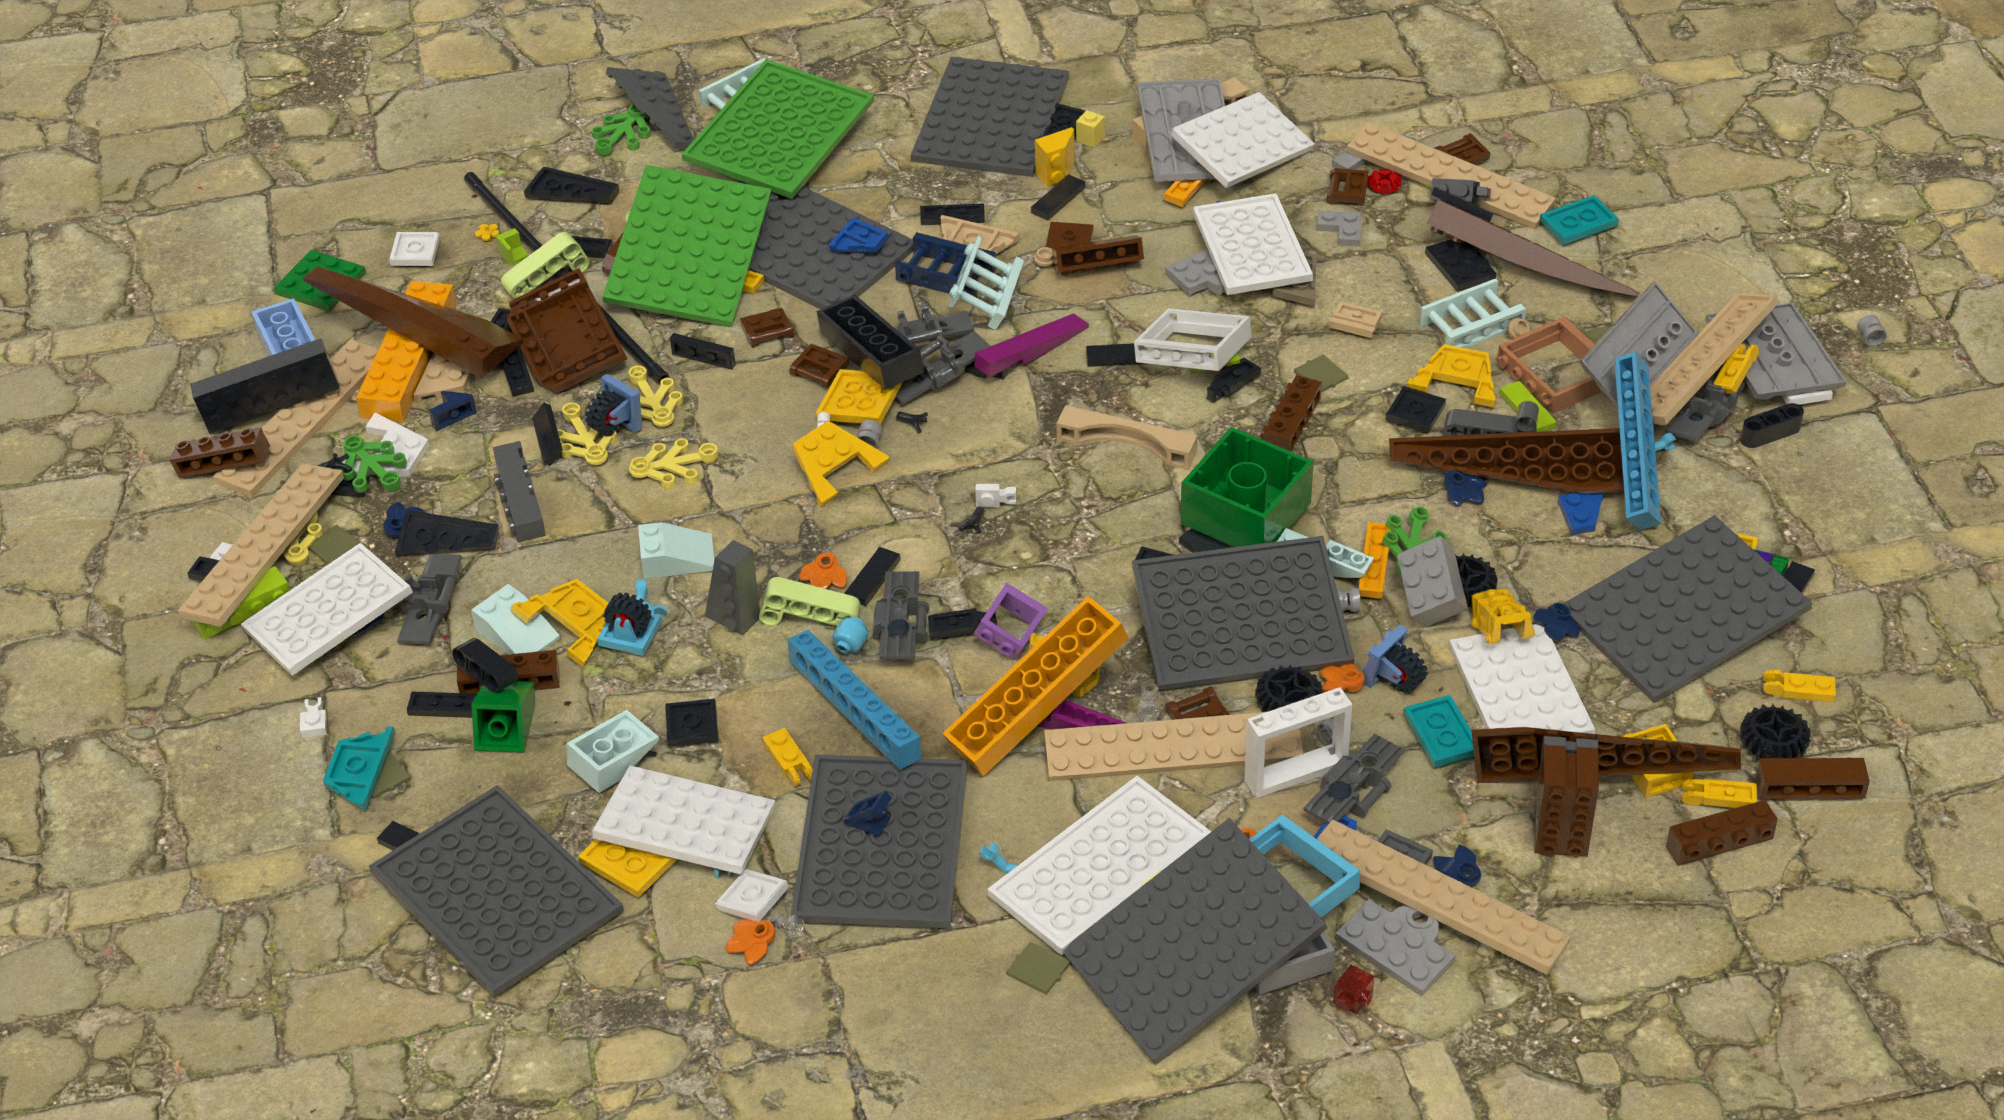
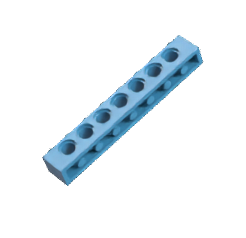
(1637, 441)
(854, 699)

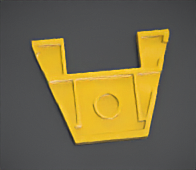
(1459, 367)
(829, 449)
(576, 609)

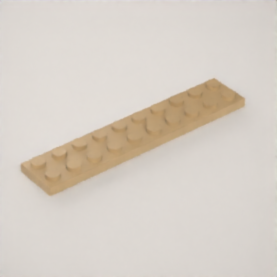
(1425, 163)
(1707, 353)
(299, 422)
(260, 545)
(1158, 747)
(1447, 899)

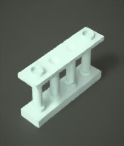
(726, 87)
(1005, 284)
(1471, 332)

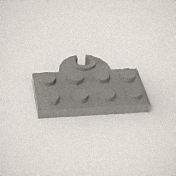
(1196, 274)
(1398, 944)

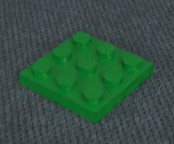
(294, 287)

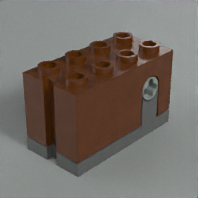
(1566, 796)

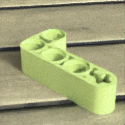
(544, 263)
(805, 601)

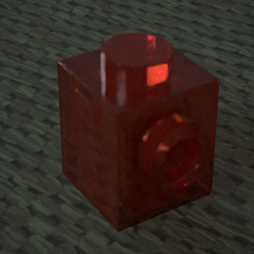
(1354, 989)

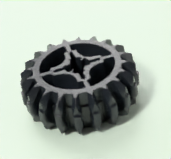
(1475, 576)
(1285, 687)
(1774, 733)

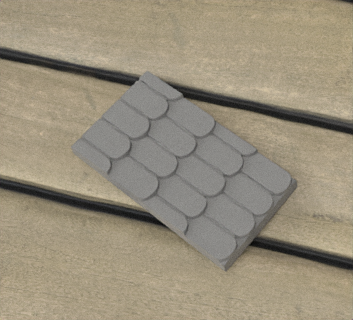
(1170, 105)
(1648, 327)
(1788, 357)

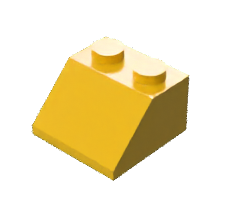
(1054, 156)

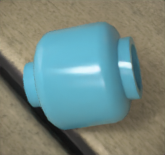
(850, 635)

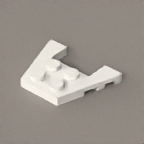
(403, 440)

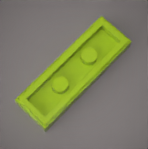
(1517, 393)

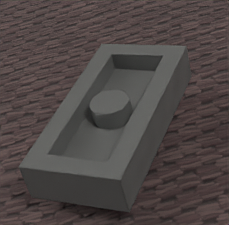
(1407, 847)

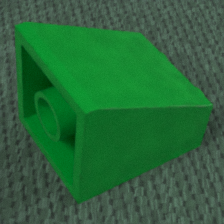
(503, 717)

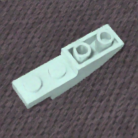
(1343, 560)

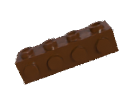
(1098, 253)
(1292, 412)
(219, 452)
(535, 667)
(1815, 776)
(1721, 832)

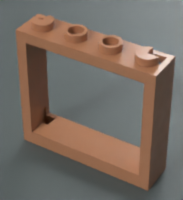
(1568, 335)

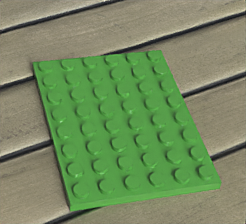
(778, 128)
(687, 246)

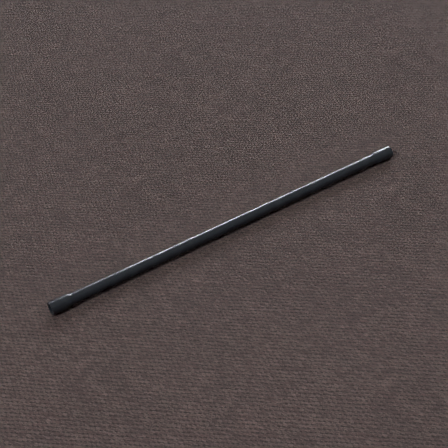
(478, 186)

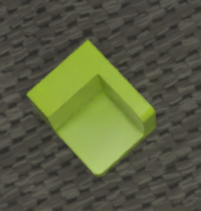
(510, 247)

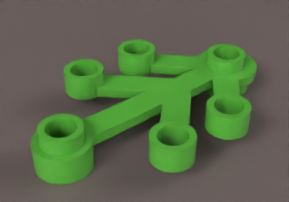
(605, 145)
(357, 447)
(1417, 519)

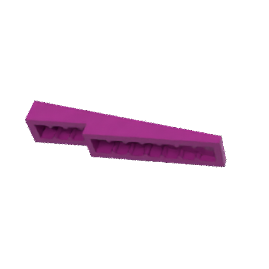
(1028, 345)
(1073, 715)

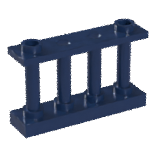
(941, 251)

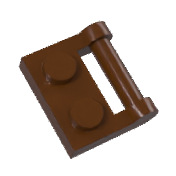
(1467, 149)
(1354, 189)
(766, 326)
(821, 360)
(1213, 708)

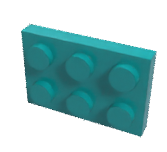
(1579, 219)
(1441, 730)

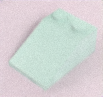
(674, 550)
(506, 630)
(609, 749)

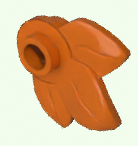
(824, 575)
(1345, 676)
(749, 940)

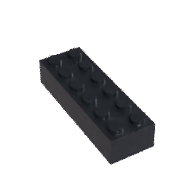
(870, 341)
(264, 385)

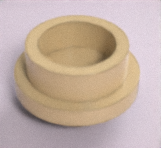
(1044, 257)
(1518, 327)

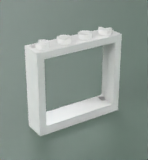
(1153, 349)
(1304, 767)

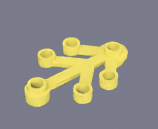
(661, 415)
(594, 453)
(646, 466)
(297, 553)

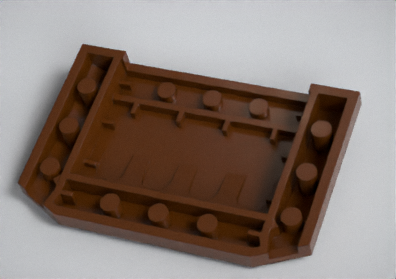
(564, 332)

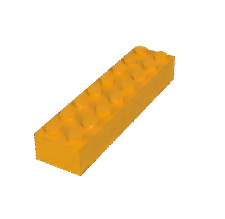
(400, 363)
(1035, 685)

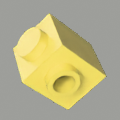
(1090, 128)

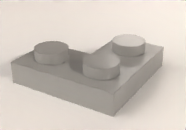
(1346, 223)

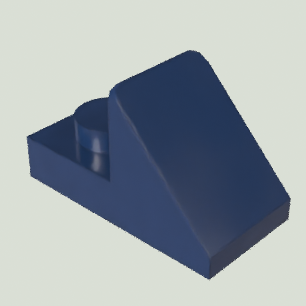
(454, 408)
(870, 814)

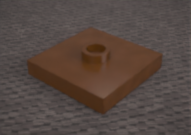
(1068, 234)

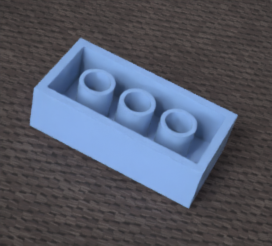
(281, 327)

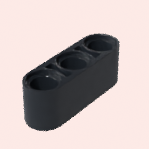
(1772, 425)
(485, 665)

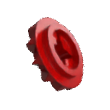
(1390, 181)

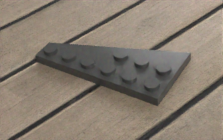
(655, 97)

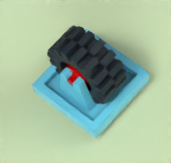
(628, 625)

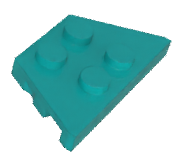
(358, 766)

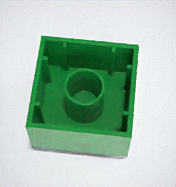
(1246, 490)

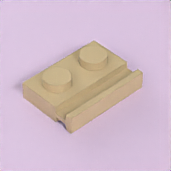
(1355, 319)

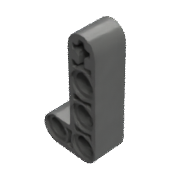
(1473, 422)

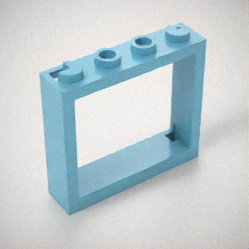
(1317, 855)

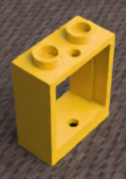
(1658, 783)

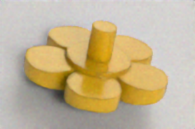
(486, 232)

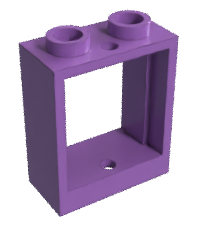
(1021, 606)

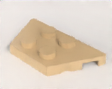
(965, 231)
(441, 376)

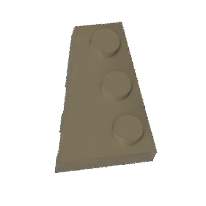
(1300, 292)

